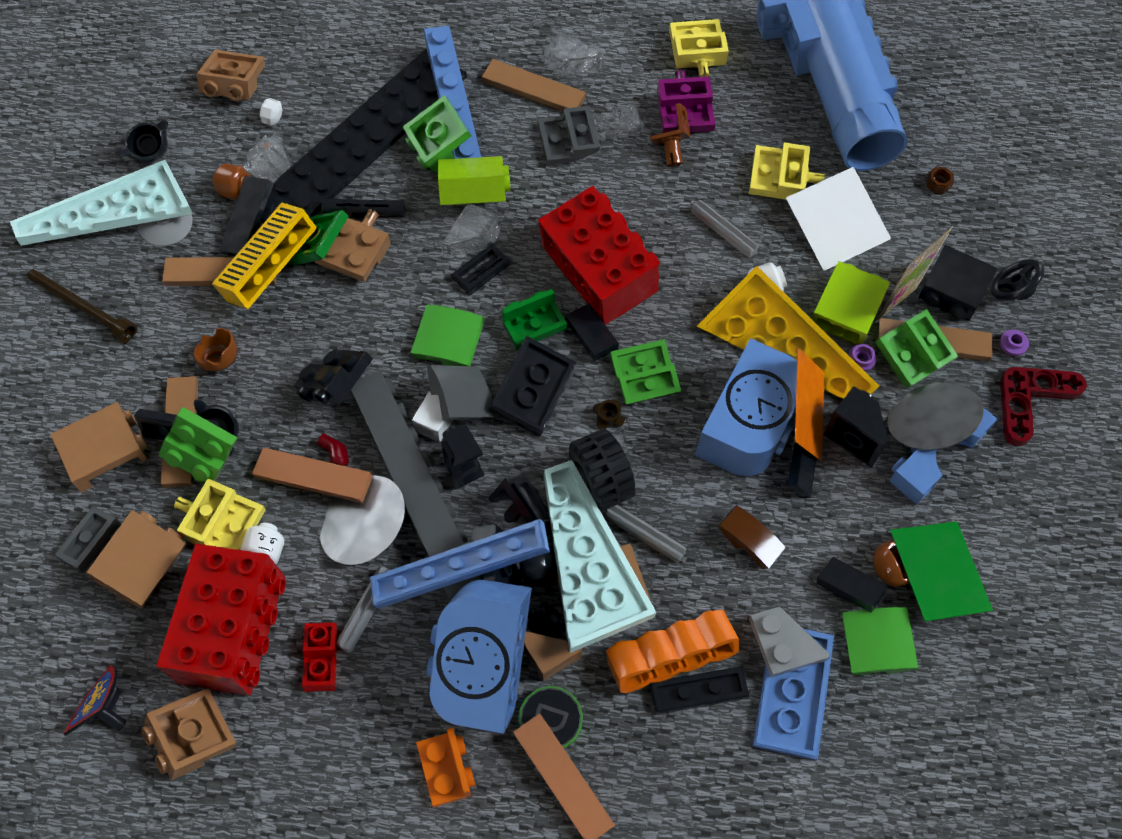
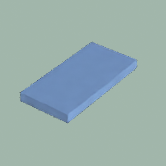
(794, 707)

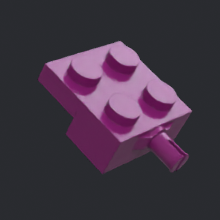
(694, 95)

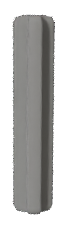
(724, 228)
(646, 533)
(358, 619)

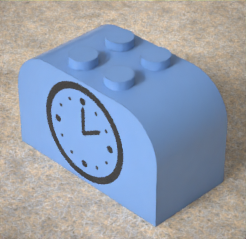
(752, 412)
(479, 655)

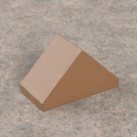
(548, 654)

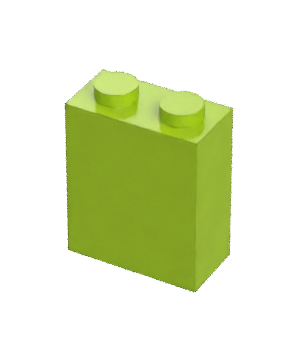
(473, 180)
(850, 303)

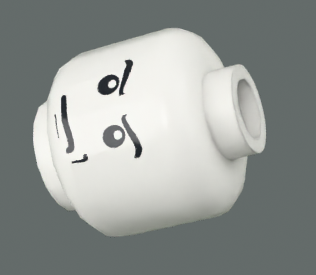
(264, 540)

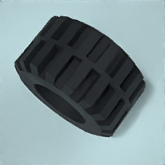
(603, 468)

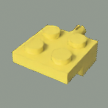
(698, 45)
(781, 171)
(218, 516)

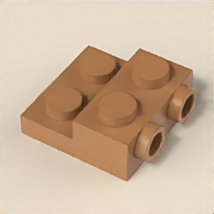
(230, 75)
(187, 733)

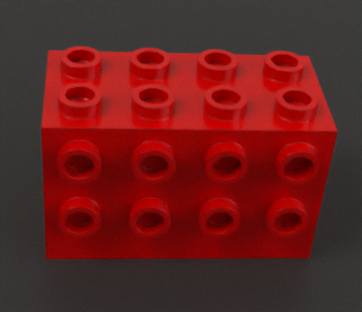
(600, 254)
(222, 620)

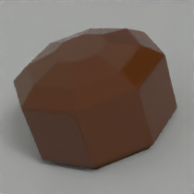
(940, 180)

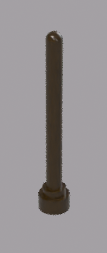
(118, 327)

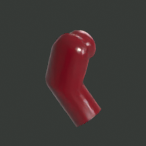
(336, 449)

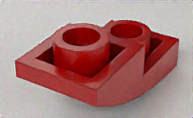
(319, 657)

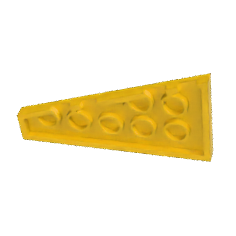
(769, 316)

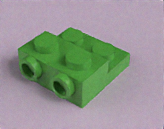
(436, 133)
(197, 446)

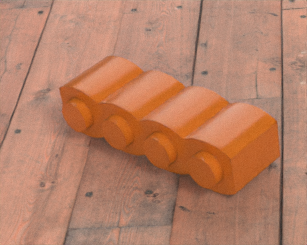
(670, 651)

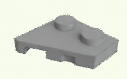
(785, 642)

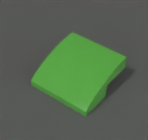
(447, 336)
(916, 348)
(645, 372)
(880, 641)

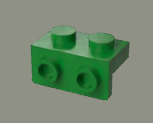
(534, 317)

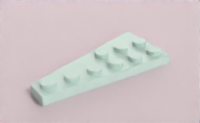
(126, 201)
(594, 575)

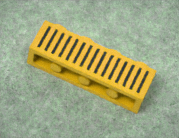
(264, 255)

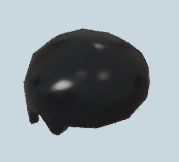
(538, 569)

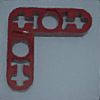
(1028, 388)

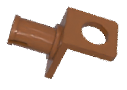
(672, 139)

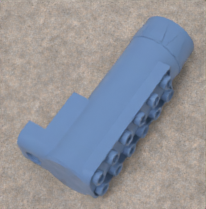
(849, 71)

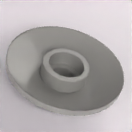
(166, 231)

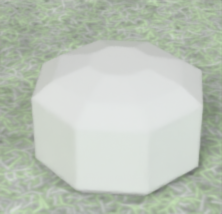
(271, 111)

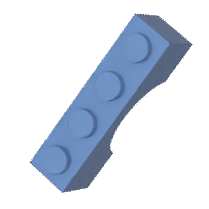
(920, 471)

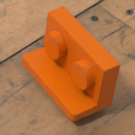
(444, 768)

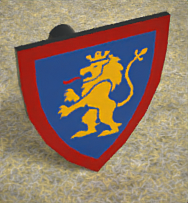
(100, 703)

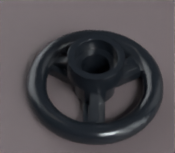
(1020, 283)

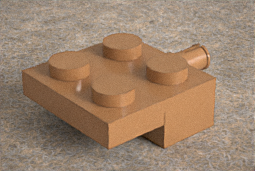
(357, 248)

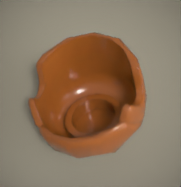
(219, 344)
(889, 565)

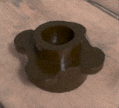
(612, 407)

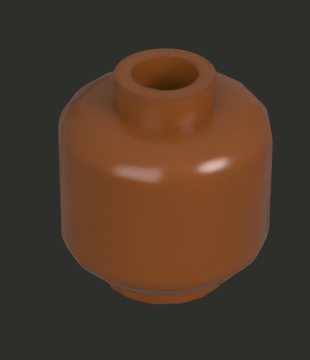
(229, 180)

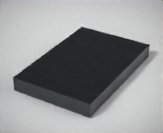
(532, 386)

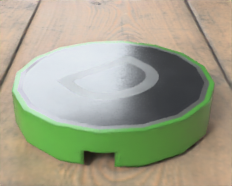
(559, 711)

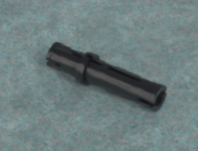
(360, 207)

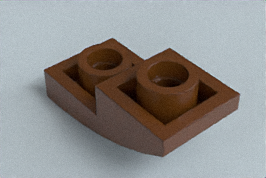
(752, 535)

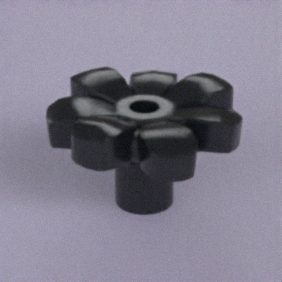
(545, 621)

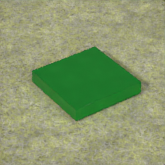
(321, 239)

